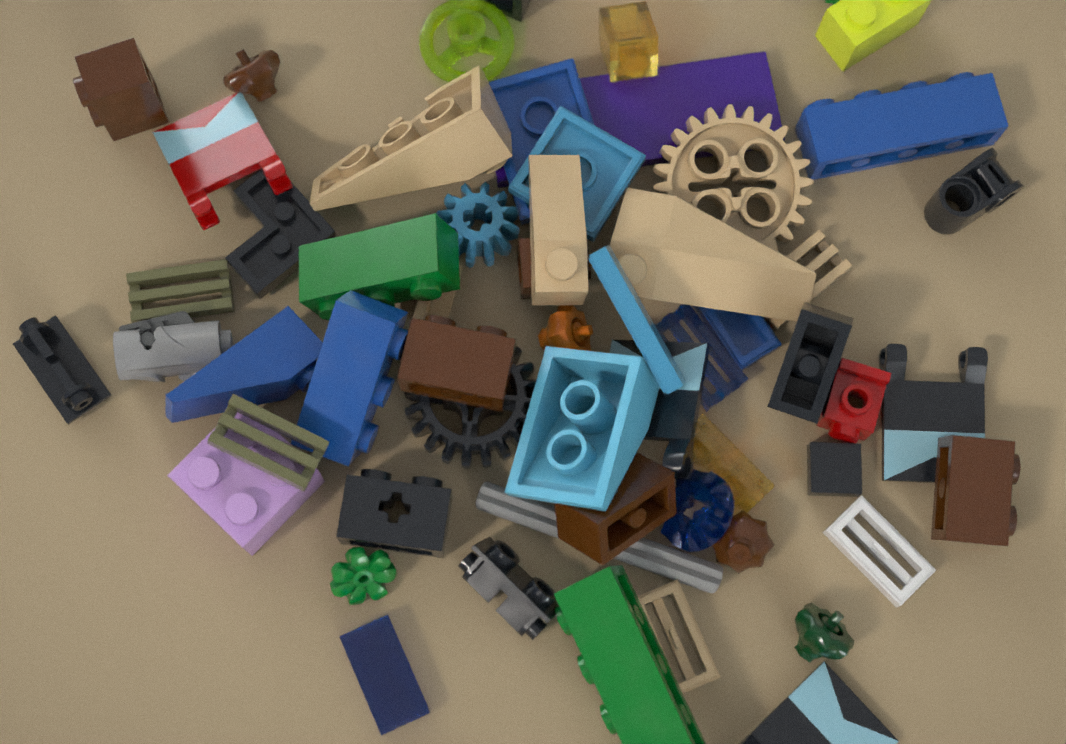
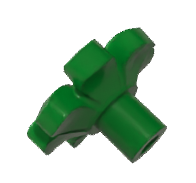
(362, 575)

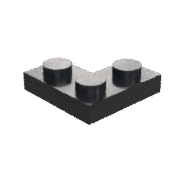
(286, 223)

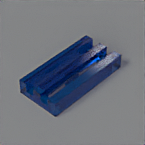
(717, 351)

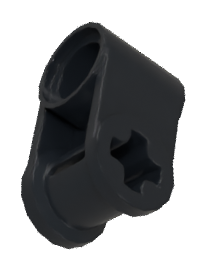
(975, 189)

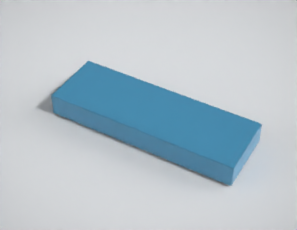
(637, 319)

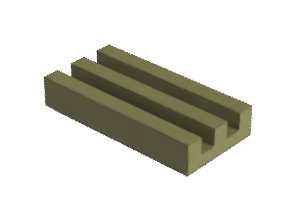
(181, 273)
(228, 421)

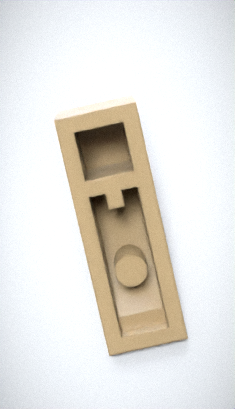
(557, 231)

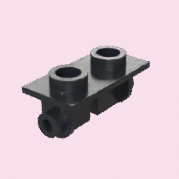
(60, 367)
(499, 570)

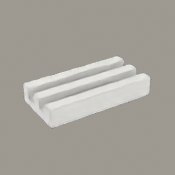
(865, 565)

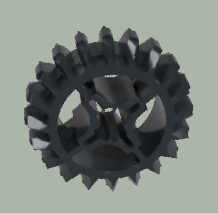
(468, 442)

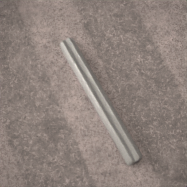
(642, 554)

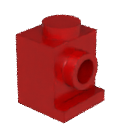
(860, 382)

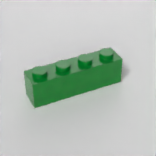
(625, 661)

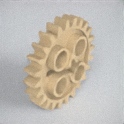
(727, 142)

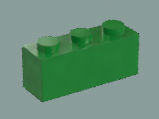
(384, 263)

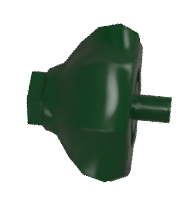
(821, 634)

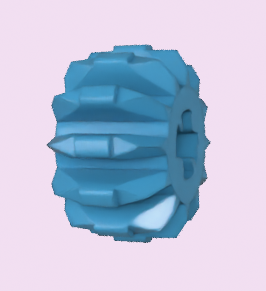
(493, 234)

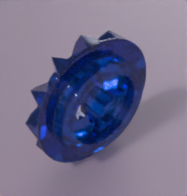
(706, 524)

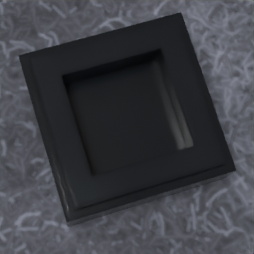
(834, 469)

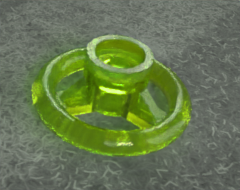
(466, 20)

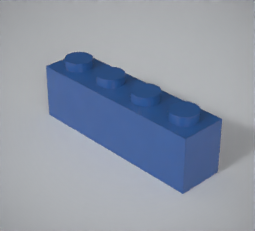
(900, 125)

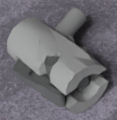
(168, 347)

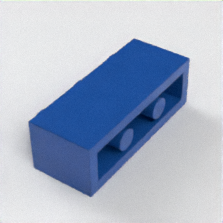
(353, 375)

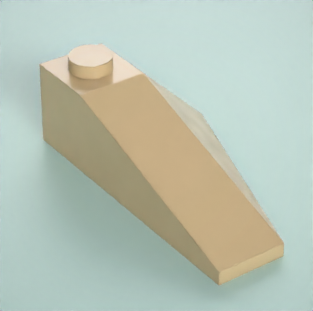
(440, 146)
(700, 261)

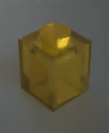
(628, 41)

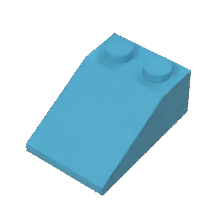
(582, 427)

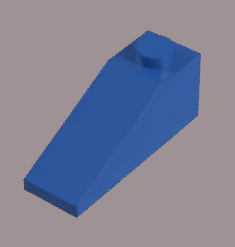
(259, 368)

